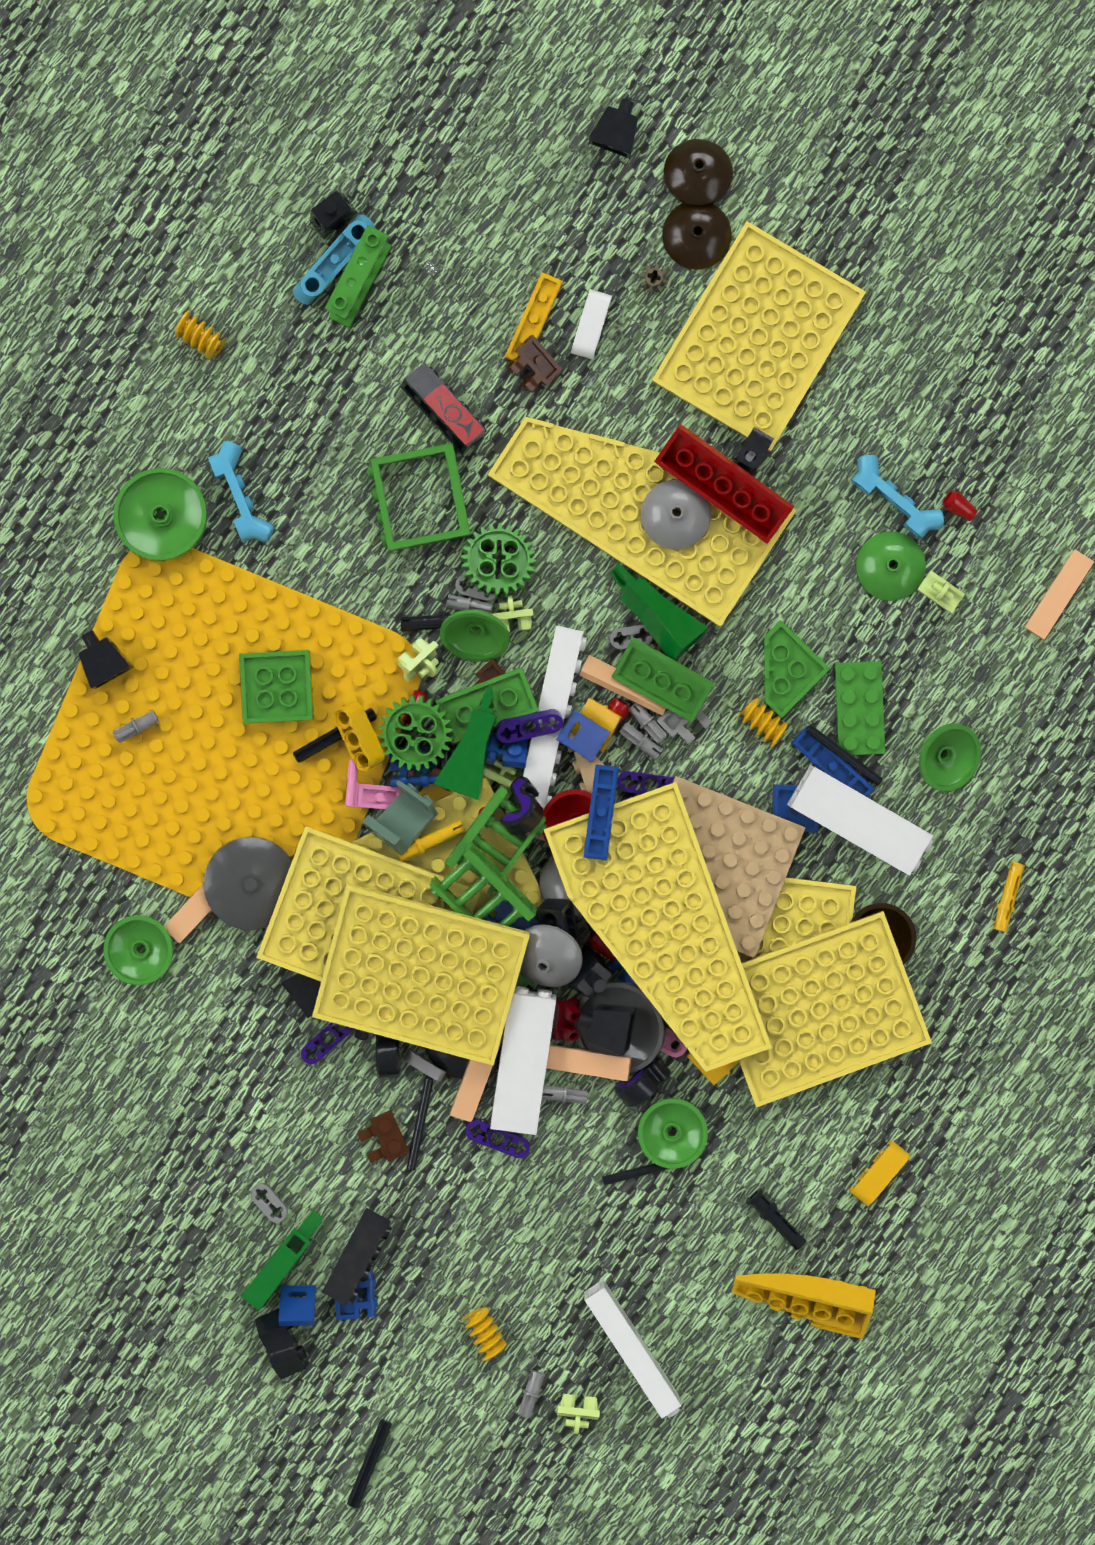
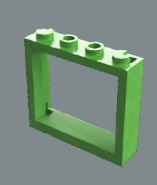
(383, 515)

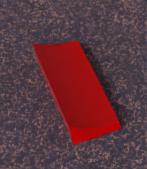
(724, 483)

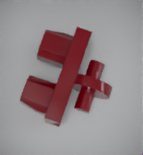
(565, 1017)

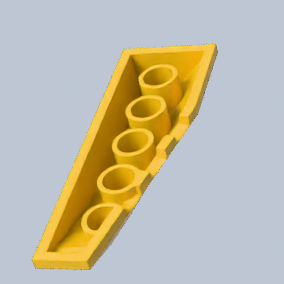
(825, 1301)

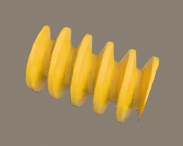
(198, 336)
(763, 722)
(485, 1332)

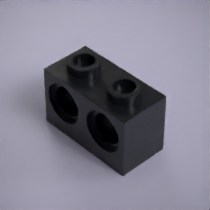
(558, 914)

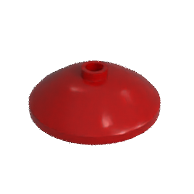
(566, 806)

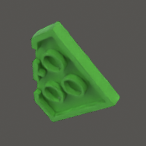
(788, 669)

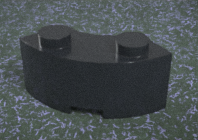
(280, 1345)

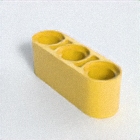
(359, 736)
(880, 1174)

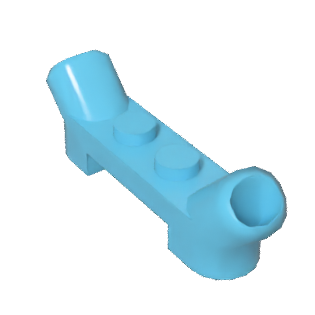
(331, 261)
(919, 521)
(247, 525)

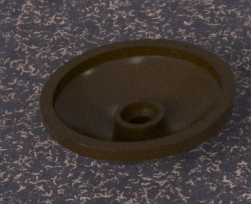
(697, 185)
(694, 250)
(899, 923)

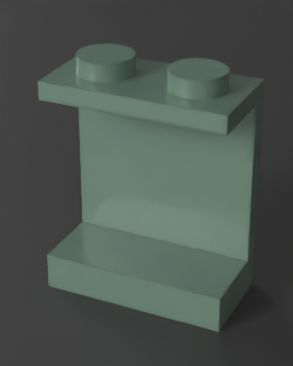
(403, 818)

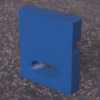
(587, 739)
(297, 1310)

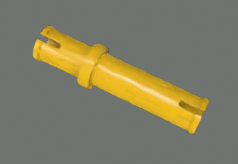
(431, 840)
(1008, 897)

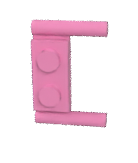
(369, 795)

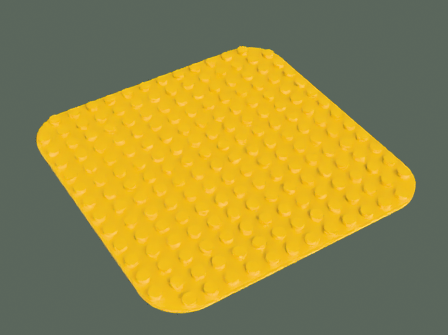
(201, 773)

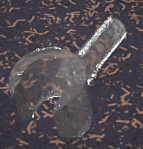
(430, 267)

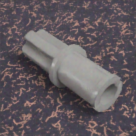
(461, 603)
(648, 723)
(136, 726)
(640, 741)
(564, 1094)
(531, 1393)

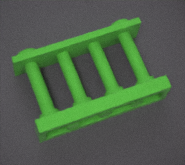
(358, 276)
(486, 819)
(489, 875)

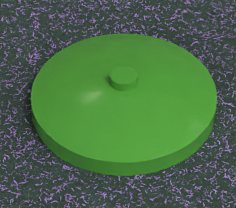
(160, 514)

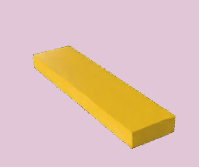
(535, 312)

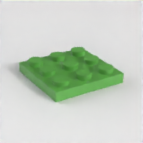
(276, 686)

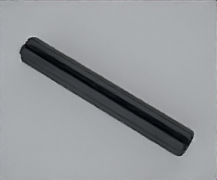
(325, 741)
(369, 1463)

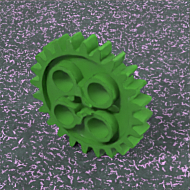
(519, 561)
(412, 754)

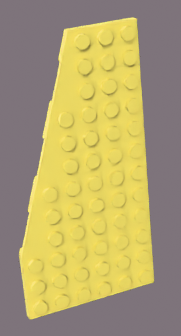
(599, 494)
(664, 923)

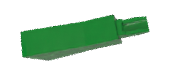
(666, 622)
(466, 765)
(281, 1262)

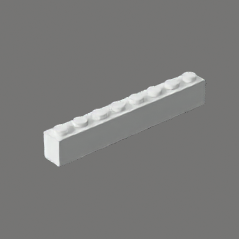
(555, 695)

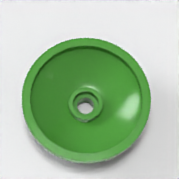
(874, 568)
(474, 635)
(959, 758)
(123, 955)
(680, 1148)

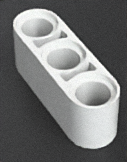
(591, 324)

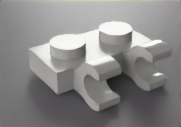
(674, 724)

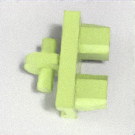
(941, 592)
(523, 616)
(423, 660)
(500, 774)
(588, 1411)

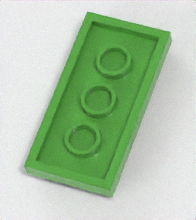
(662, 679)
(510, 699)
(860, 707)

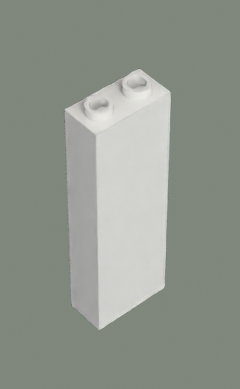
(860, 820)
(523, 1061)
(633, 1349)

